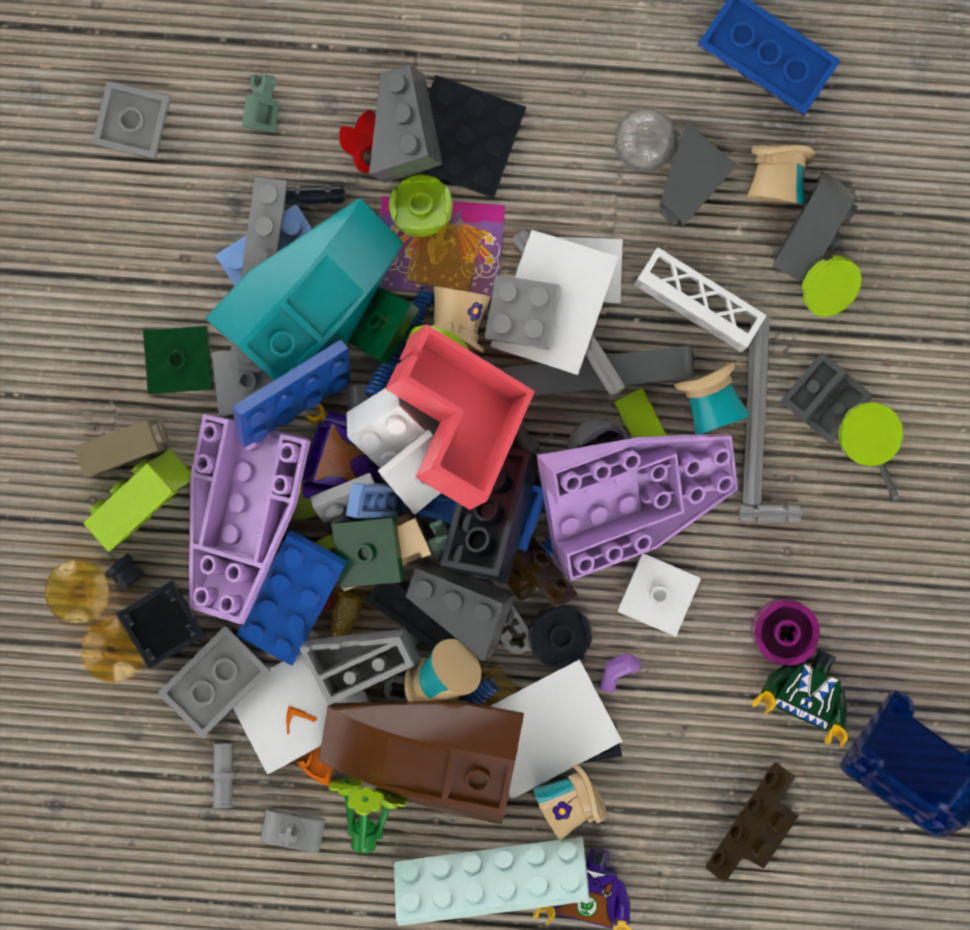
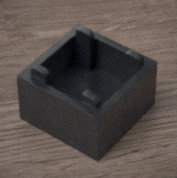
(161, 624)

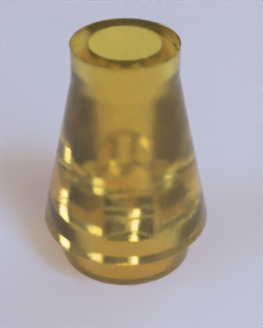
(345, 612)

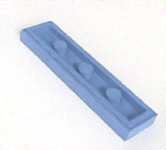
(374, 501)

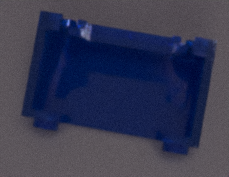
(911, 768)

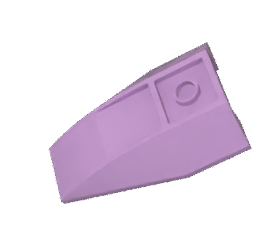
(239, 513)

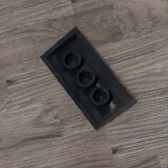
(488, 536)

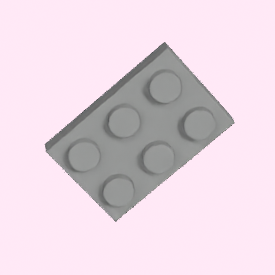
(214, 681)

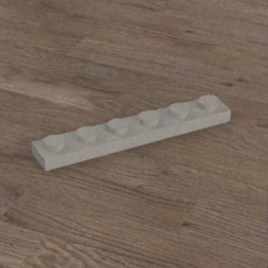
(261, 242)

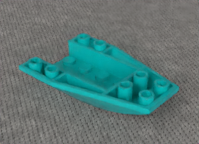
(308, 291)

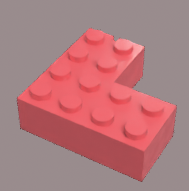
(475, 409)

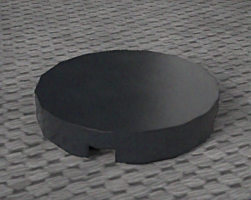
(559, 636)

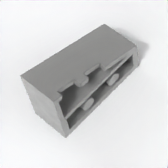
(358, 661)

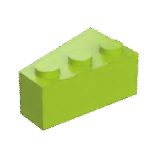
(137, 499)

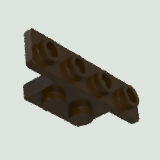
(535, 570)
(758, 827)

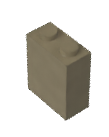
(121, 447)

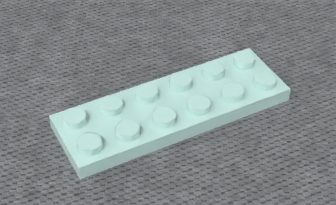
(491, 881)

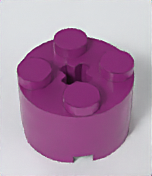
(804, 631)

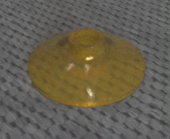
(61, 595)
(93, 651)

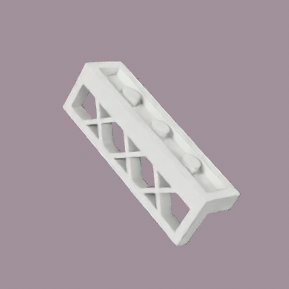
(693, 310)

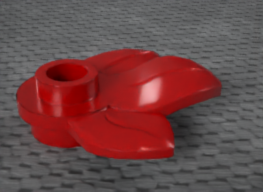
(359, 139)

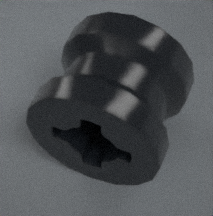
(124, 572)

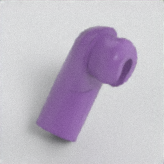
(616, 668)

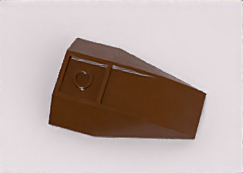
(430, 752)

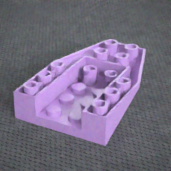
(630, 495)

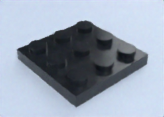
(472, 135)

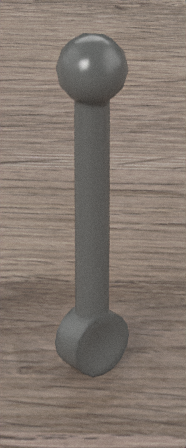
(892, 491)

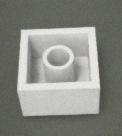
(386, 426)

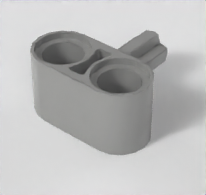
(292, 830)

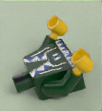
(808, 695)

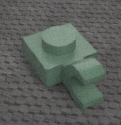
(260, 108)
(438, 543)

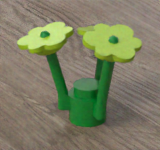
(364, 801)

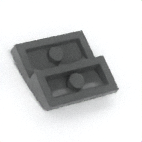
(824, 397)

